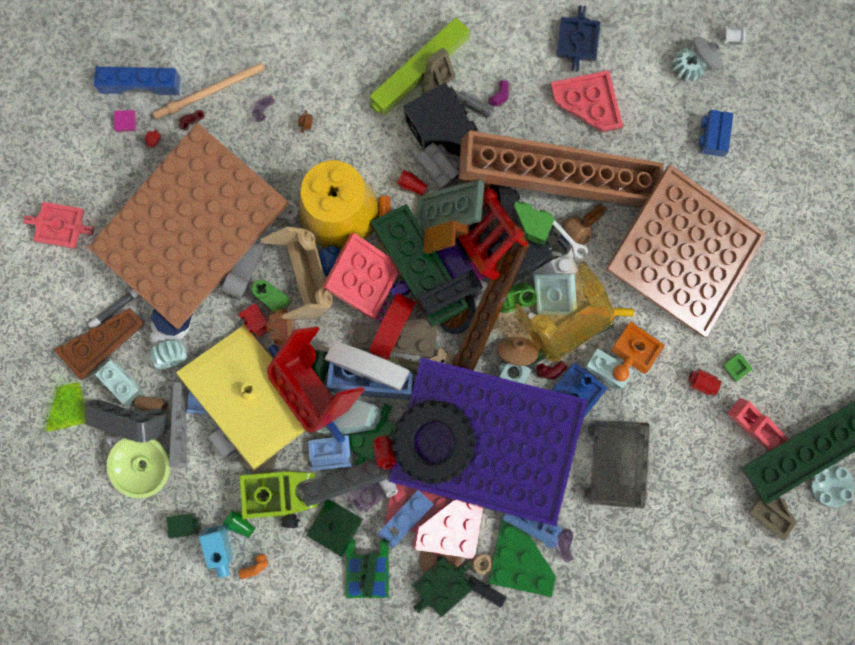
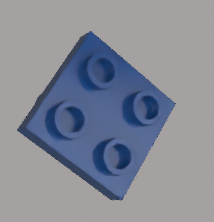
(581, 384)

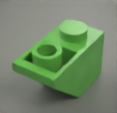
(533, 222)

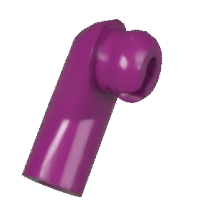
(501, 96)

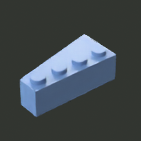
(342, 380)

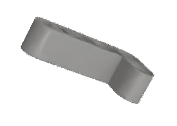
(241, 274)

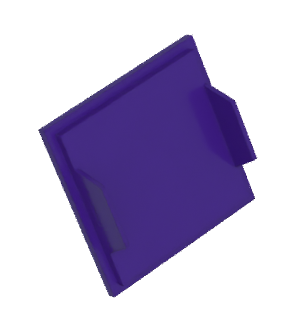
(454, 261)

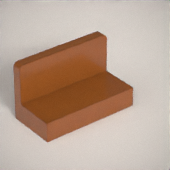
(443, 236)

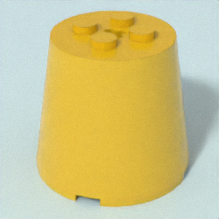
(336, 217)

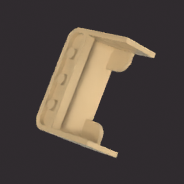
(306, 269)

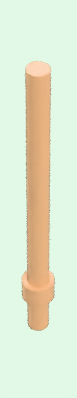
(173, 107)

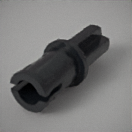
(487, 592)

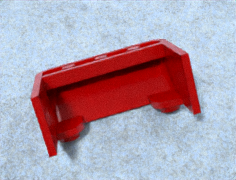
(302, 388)

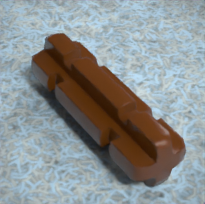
(593, 215)

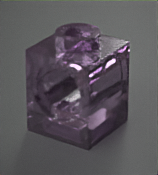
(378, 496)

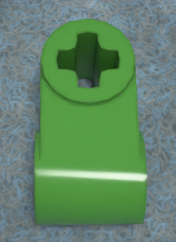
(515, 297)
(273, 298)

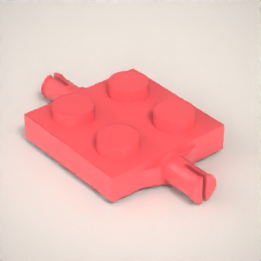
(59, 225)

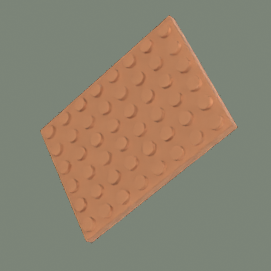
(188, 225)

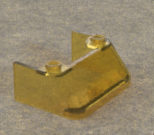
(577, 327)

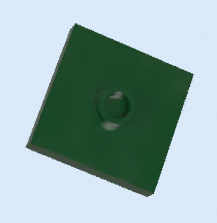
(334, 527)

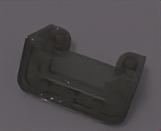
(618, 464)

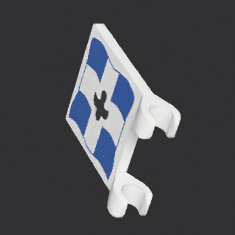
(566, 242)

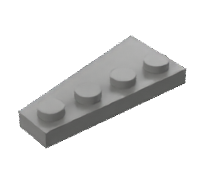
(178, 438)

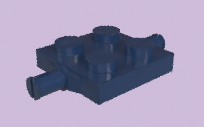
(578, 38)

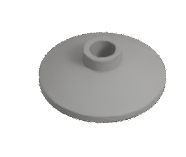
(708, 52)

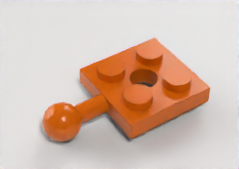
(625, 349)

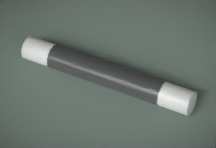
(113, 308)

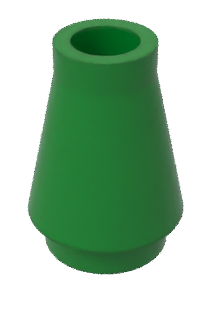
(238, 525)

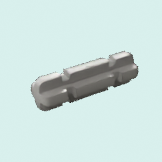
(475, 103)

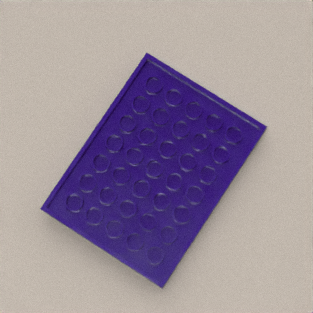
(521, 439)

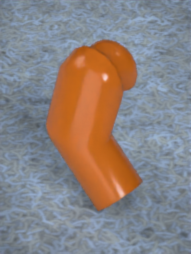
(250, 571)

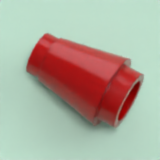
(411, 183)

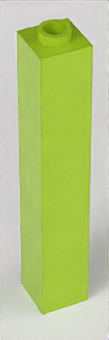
(413, 71)

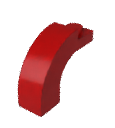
(392, 327)

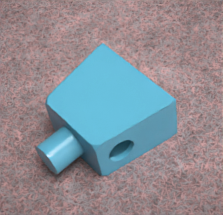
(215, 541)

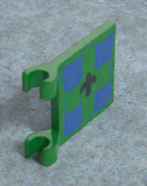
(355, 571)

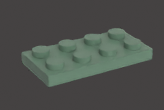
(457, 204)

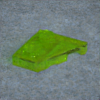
(67, 408)

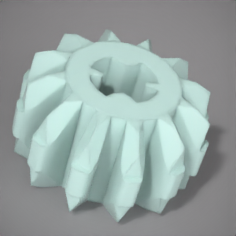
(689, 71)
(168, 354)

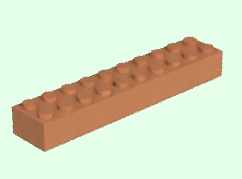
(557, 169)

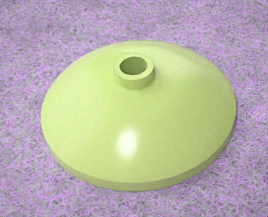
(128, 474)

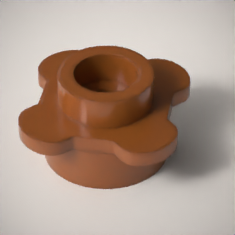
(305, 121)

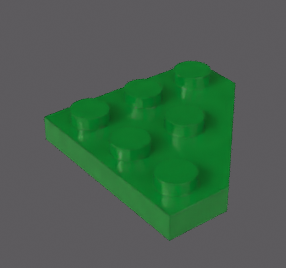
(520, 563)

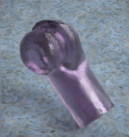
(260, 107)

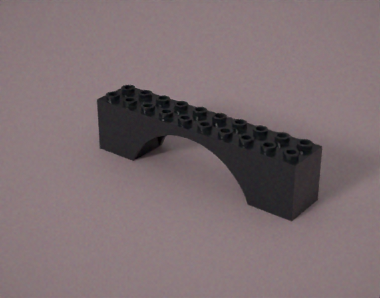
(442, 120)

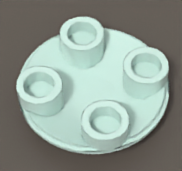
(833, 486)

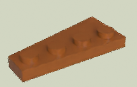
(91, 349)

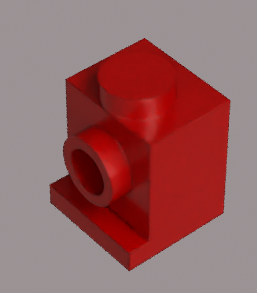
(255, 320)

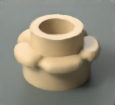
(487, 563)

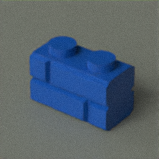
(716, 133)

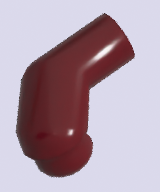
(190, 119)
(550, 372)

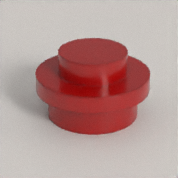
(152, 138)

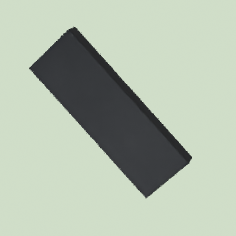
(450, 293)

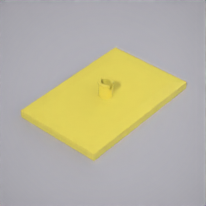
(240, 398)

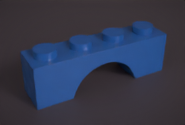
(118, 79)

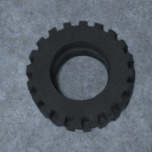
(404, 442)

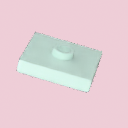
(555, 293)

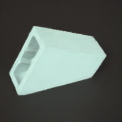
(358, 419)

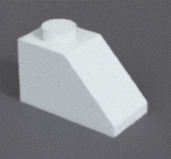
(559, 265)

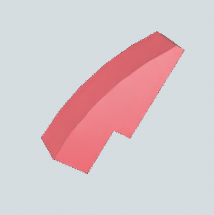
(756, 424)

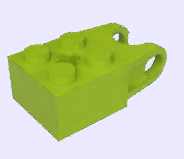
(282, 493)

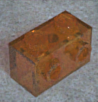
(280, 328)

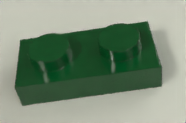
(367, 582)

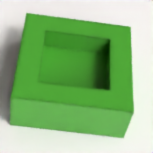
(737, 367)

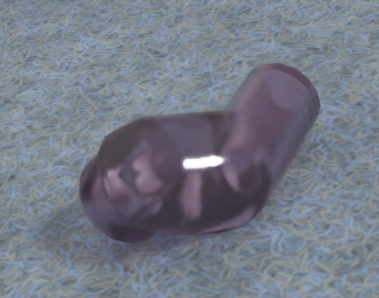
(564, 543)

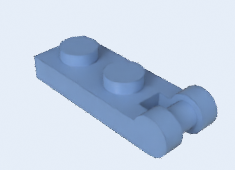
(406, 518)
(536, 529)

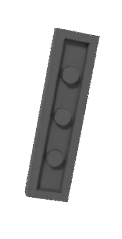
(342, 482)

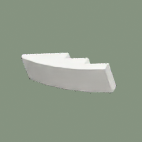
(367, 365)

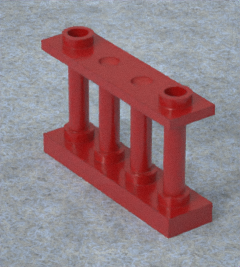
(477, 251)

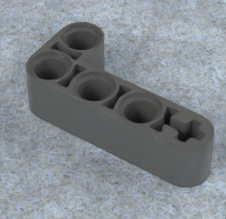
(125, 422)

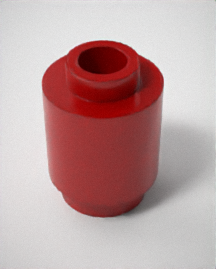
(704, 382)
(383, 452)

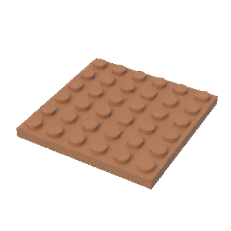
(686, 251)

